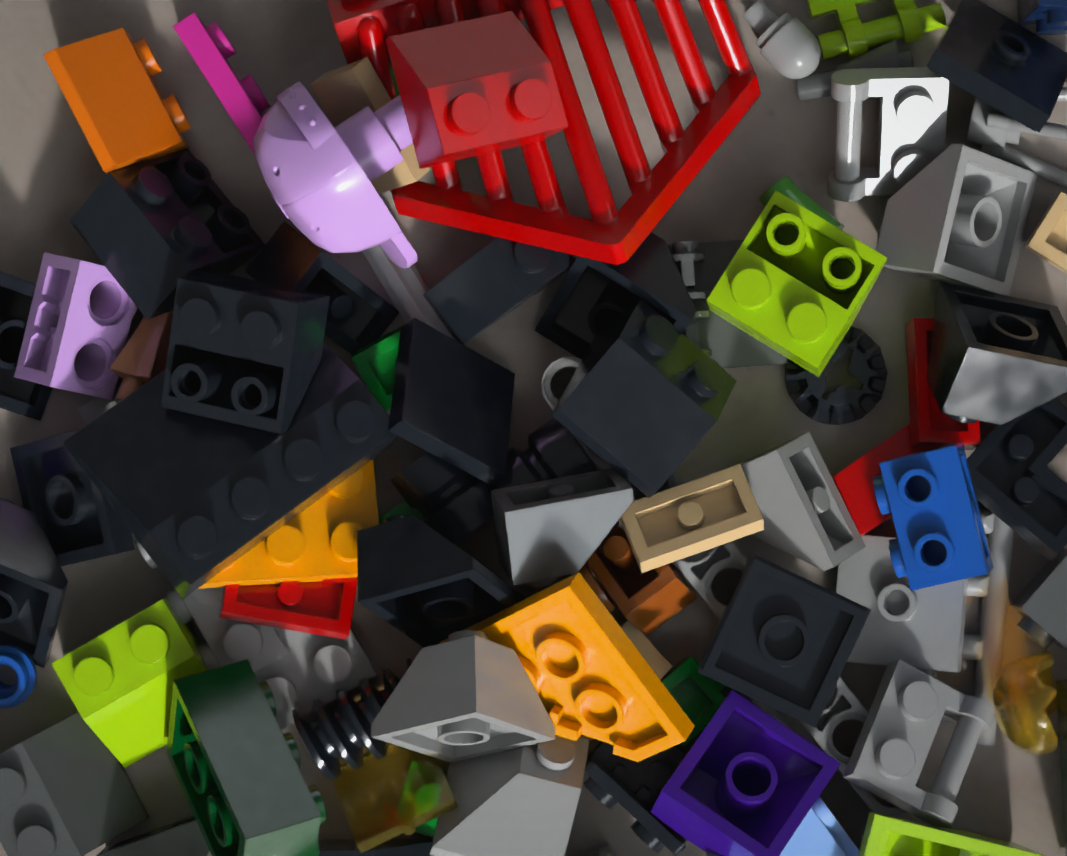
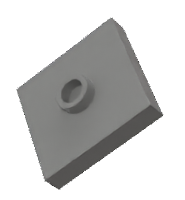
(903, 624)

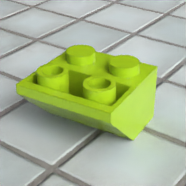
(796, 283)

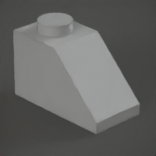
(801, 504)

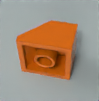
(118, 100)

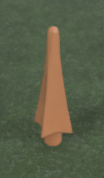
(143, 354)

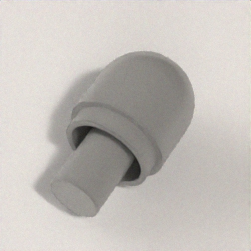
(784, 41)

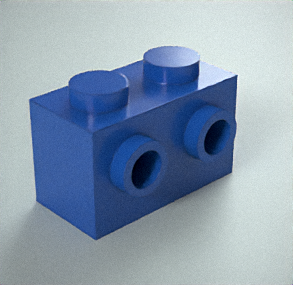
(933, 517)

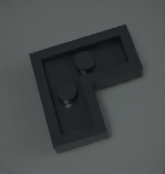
(1014, 477)

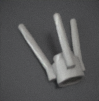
(995, 128)

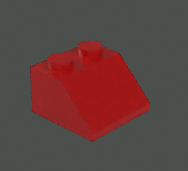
(475, 88)

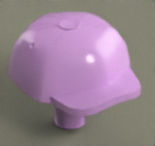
(326, 172)

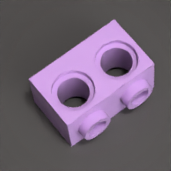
(68, 325)

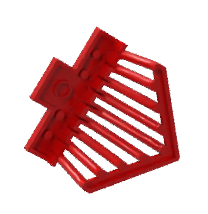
(611, 234)

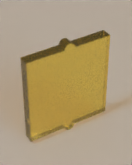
(392, 795)

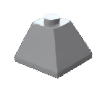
(959, 221)
(464, 702)
(513, 801)

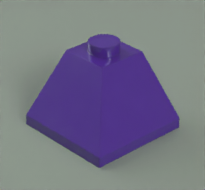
(744, 783)

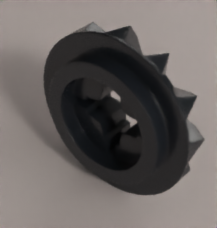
(844, 403)

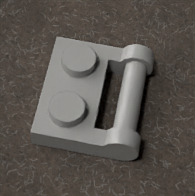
(908, 129)
(901, 734)

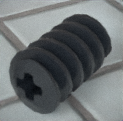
(347, 728)

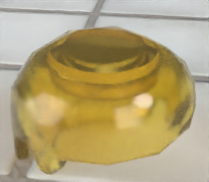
(1023, 701)

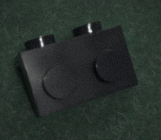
(636, 789)

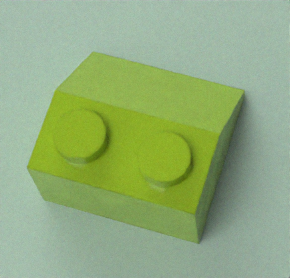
(127, 679)

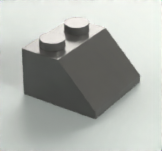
(64, 793)

